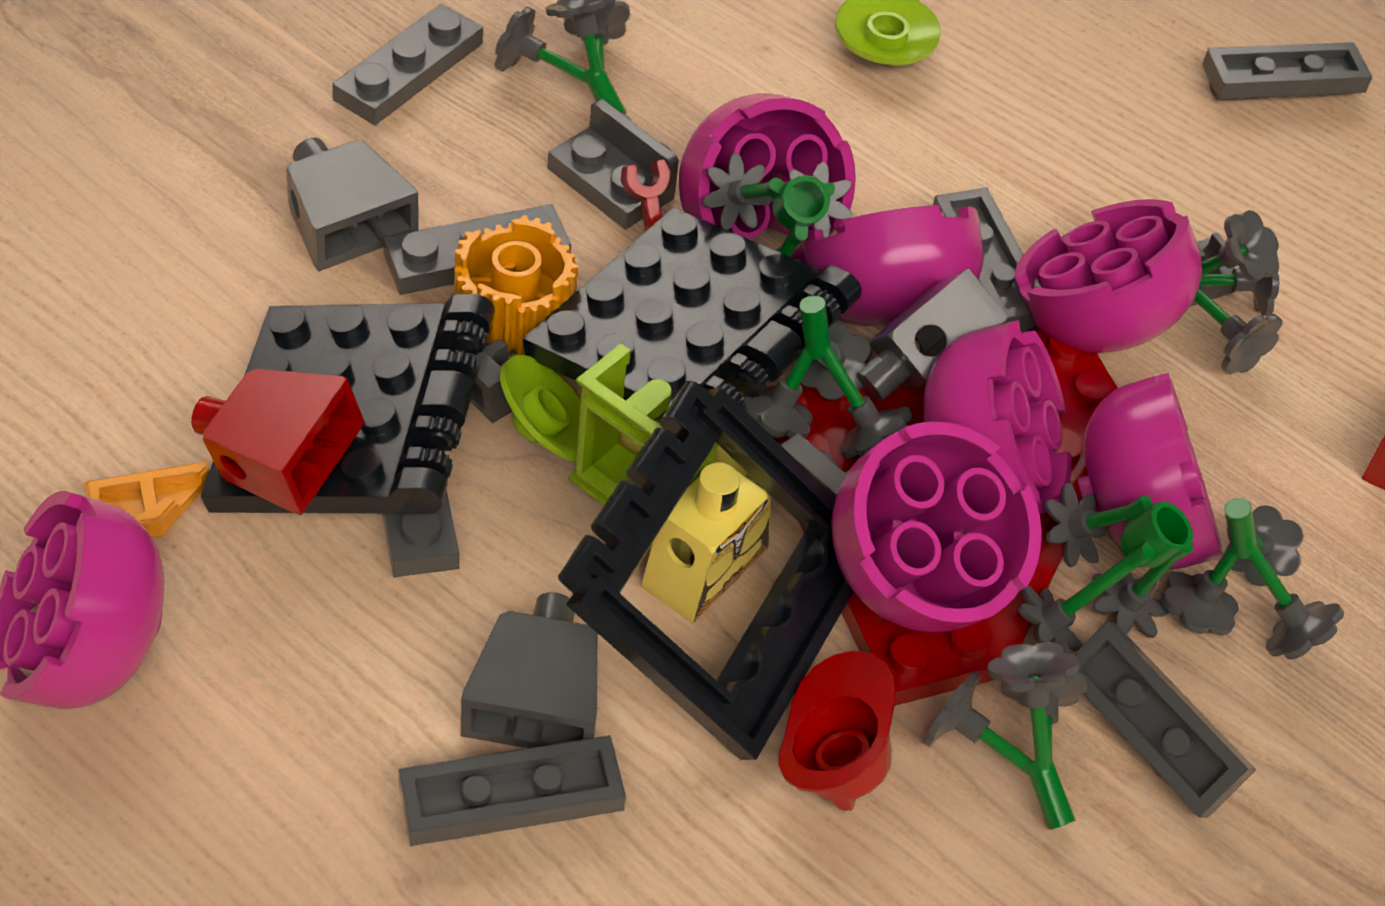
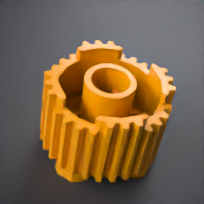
(520, 272)

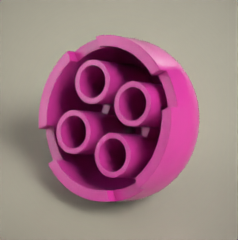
(766, 132)
(897, 256)
(1113, 277)
(1011, 394)
(1141, 448)
(935, 528)
(96, 599)

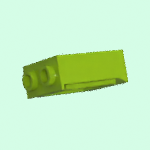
(604, 414)

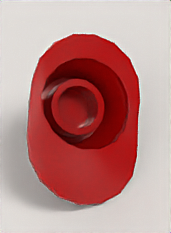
(840, 728)

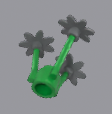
(795, 204)
(1152, 538)

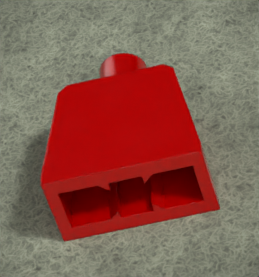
(280, 433)

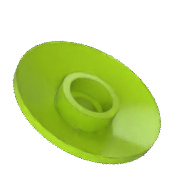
(888, 30)
(542, 405)

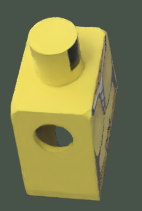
(726, 528)

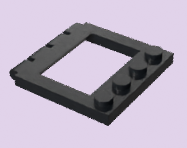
(794, 617)

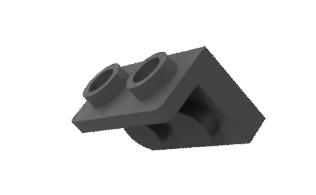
(595, 158)

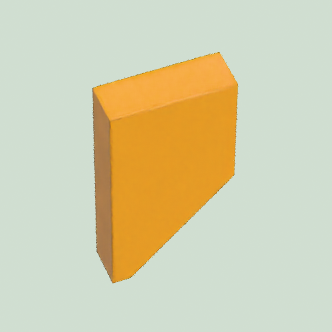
(153, 496)

